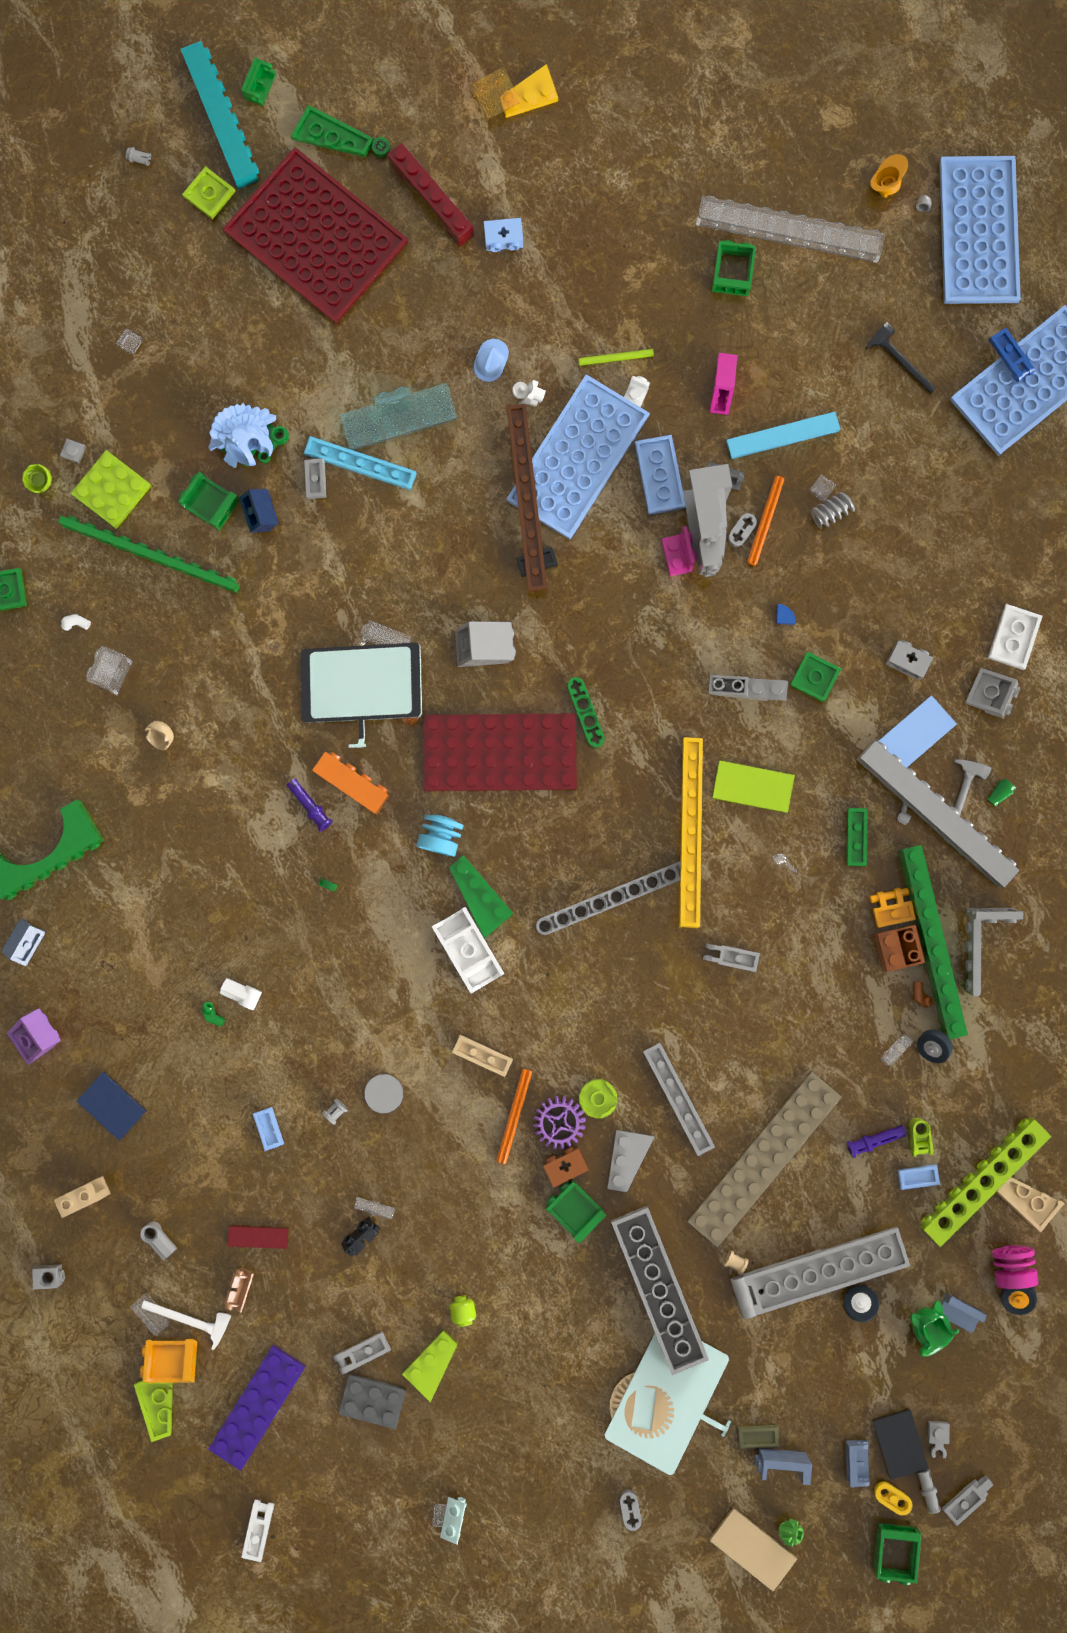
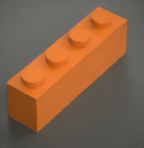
(351, 783)

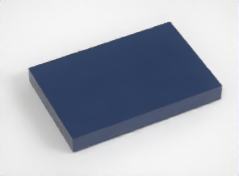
(111, 1105)

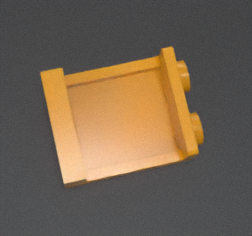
(169, 1361)

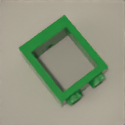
(733, 286)
(897, 1532)

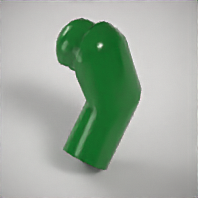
(210, 1014)

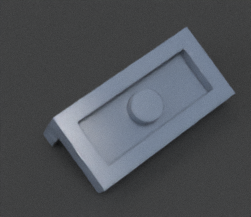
(23, 942)
(962, 1313)

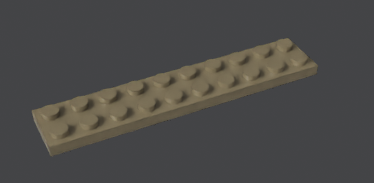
(764, 1159)

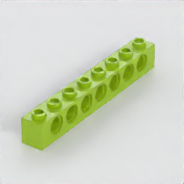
(1009, 1166)

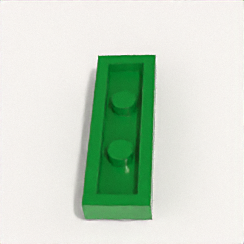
(856, 837)

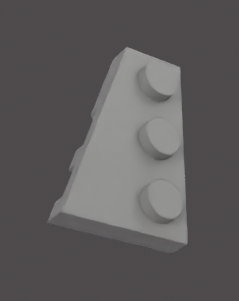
(627, 1157)

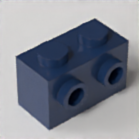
(258, 508)

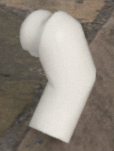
(69, 621)

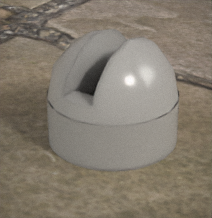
(923, 203)

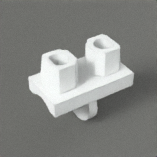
(528, 393)

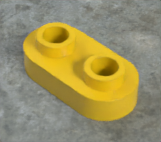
(891, 1498)

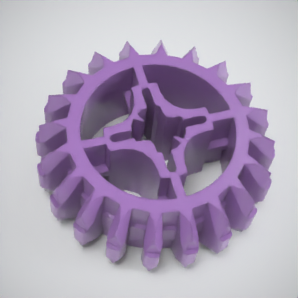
(551, 1137)

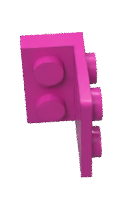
(679, 552)

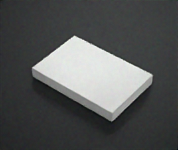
(1014, 637)

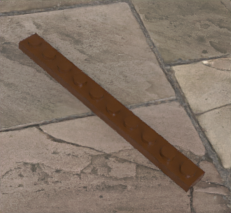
(526, 498)

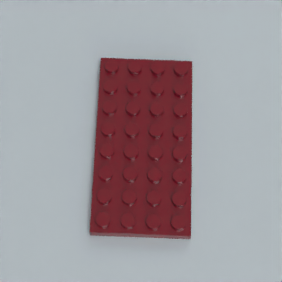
(500, 752)

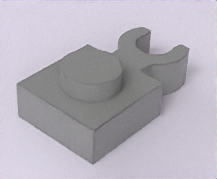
(938, 1436)

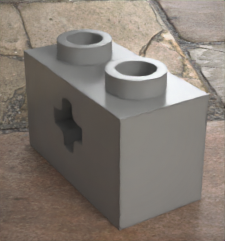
(899, 659)

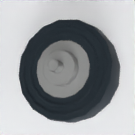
(934, 1046)

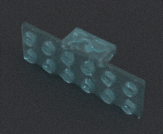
(398, 415)

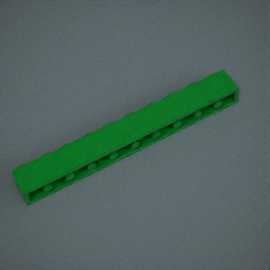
(932, 942)

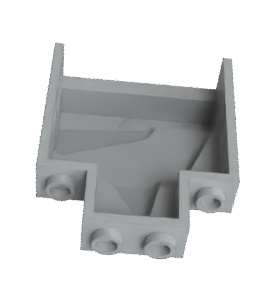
(708, 515)

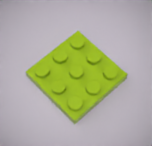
(111, 489)

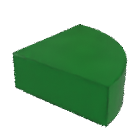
(328, 885)

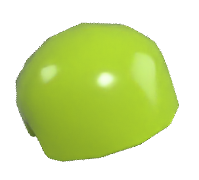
(37, 478)

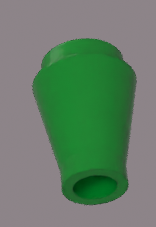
(1001, 792)

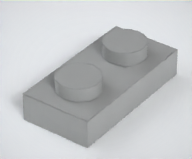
(315, 478)

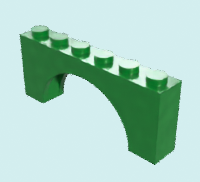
(77, 837)

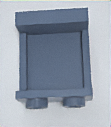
(783, 1460)

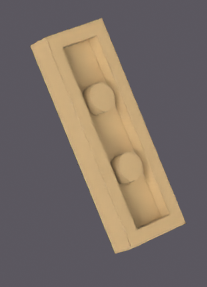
(482, 1055)

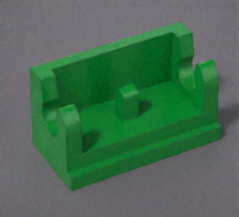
(258, 82)

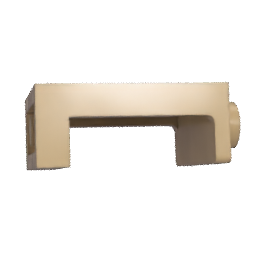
(82, 1197)

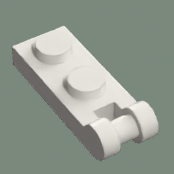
(257, 1531)

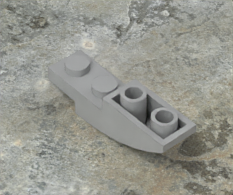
(748, 688)

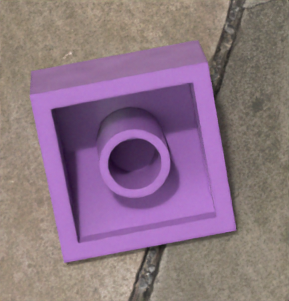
(33, 1036)

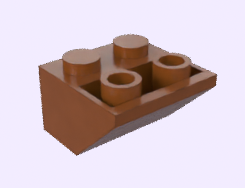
(899, 948)

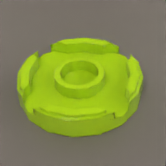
(598, 1098)

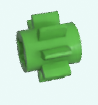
(791, 1532)

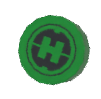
(380, 147)

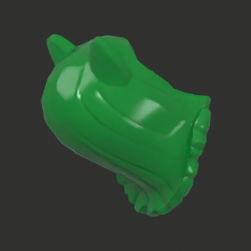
(932, 1329)

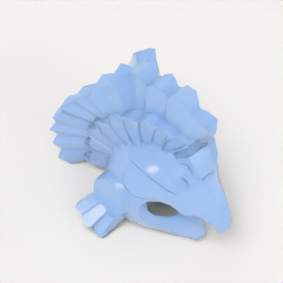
(240, 431)

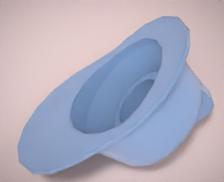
(491, 360)

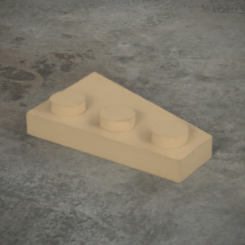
(1029, 1203)

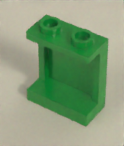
(208, 501)
(575, 1210)

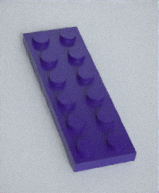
(257, 1407)

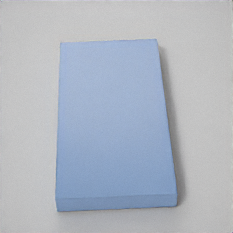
(660, 475)
(918, 731)

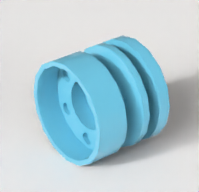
(439, 835)

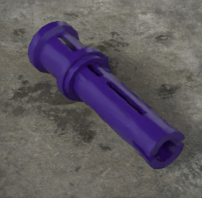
(314, 812)
(868, 1143)

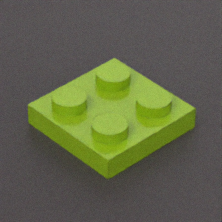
(208, 193)

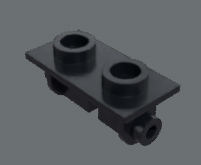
(365, 1230)

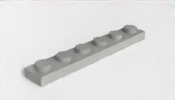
(678, 1099)

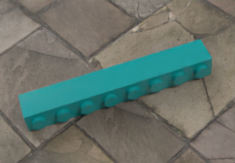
(219, 114)

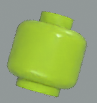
(462, 1311)

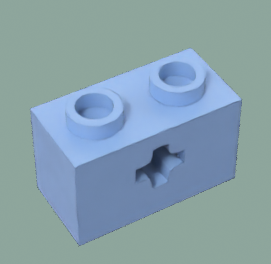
(510, 228)

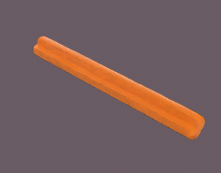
(765, 520)
(514, 1116)

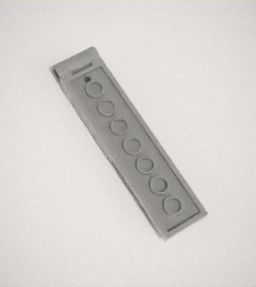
(819, 1272)

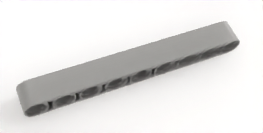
(606, 898)

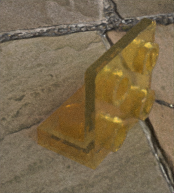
(495, 93)

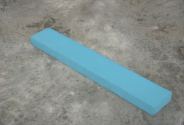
(783, 435)
(360, 463)

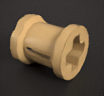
(735, 1262)

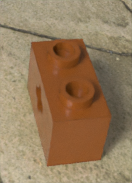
(560, 1175)

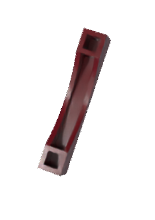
(417, 177)

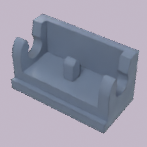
(857, 1463)

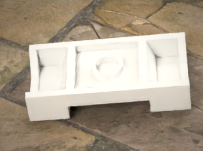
(468, 950)

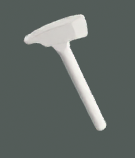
(215, 1329)

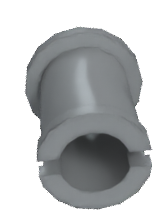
(138, 156)

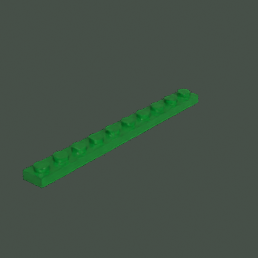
(142, 551)

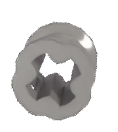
(335, 1111)

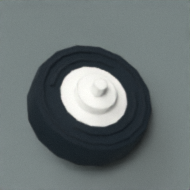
(861, 1303)

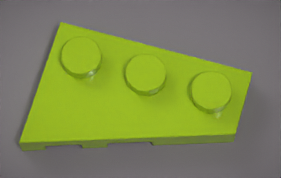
(431, 1364)
(156, 1407)

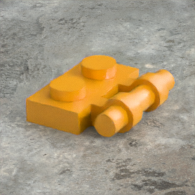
(894, 913)

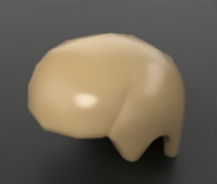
(159, 735)

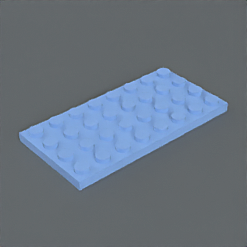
(979, 229)
(1007, 409)
(582, 454)

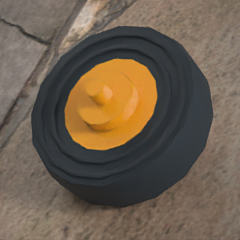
(1019, 1300)

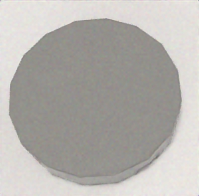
(383, 1093)

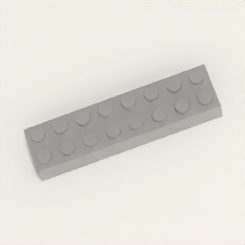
(659, 1290)

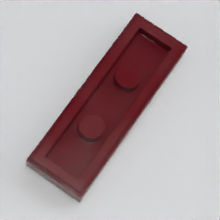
(258, 1237)

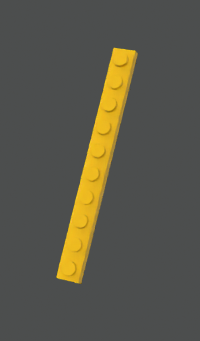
(691, 833)

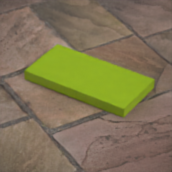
(753, 786)

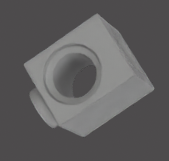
(40, 1280)

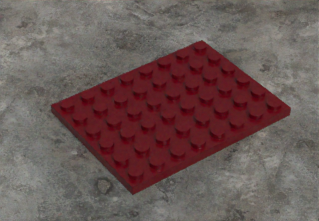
(315, 235)

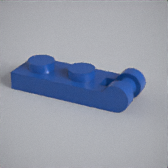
(1011, 354)

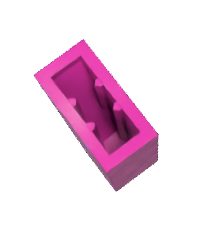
(723, 383)

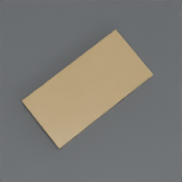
(753, 1549)

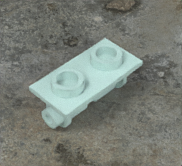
(453, 1519)

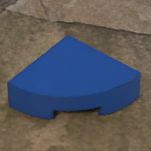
(785, 615)

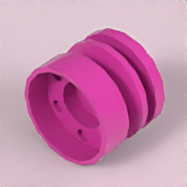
(1014, 1268)

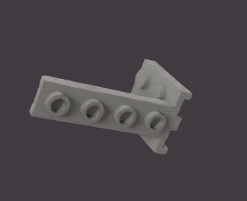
(973, 945)

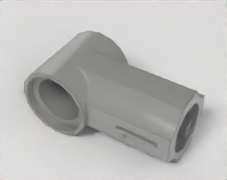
(160, 1242)

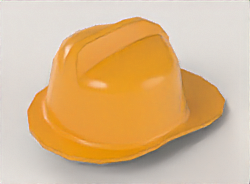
(889, 175)

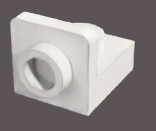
(637, 390)

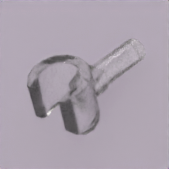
(781, 858)

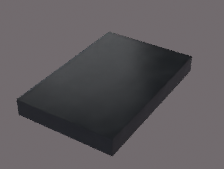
(900, 1444)

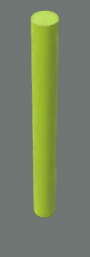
(616, 357)

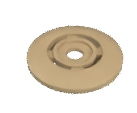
(660, 1408)

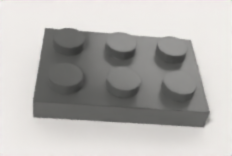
(372, 1401)

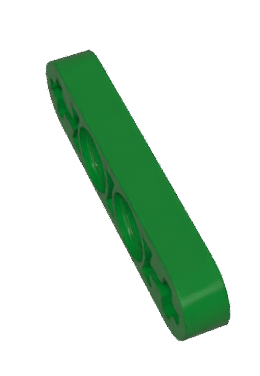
(583, 713)

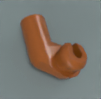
(920, 997)

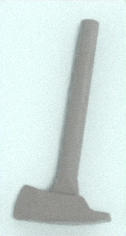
(971, 769)

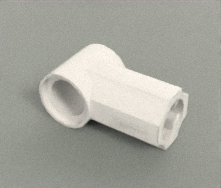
(245, 995)

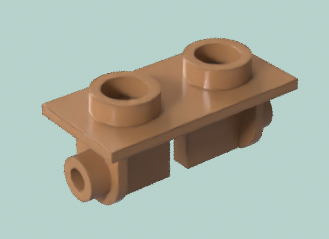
(240, 1282)

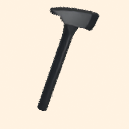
(881, 339)

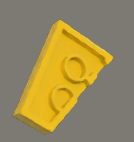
(534, 92)

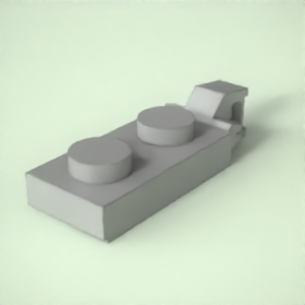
(967, 1500)

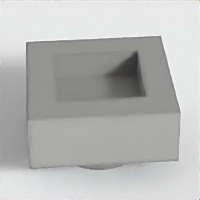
(73, 451)

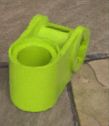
(920, 1141)

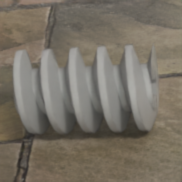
(832, 508)

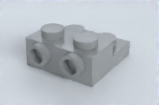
(993, 693)

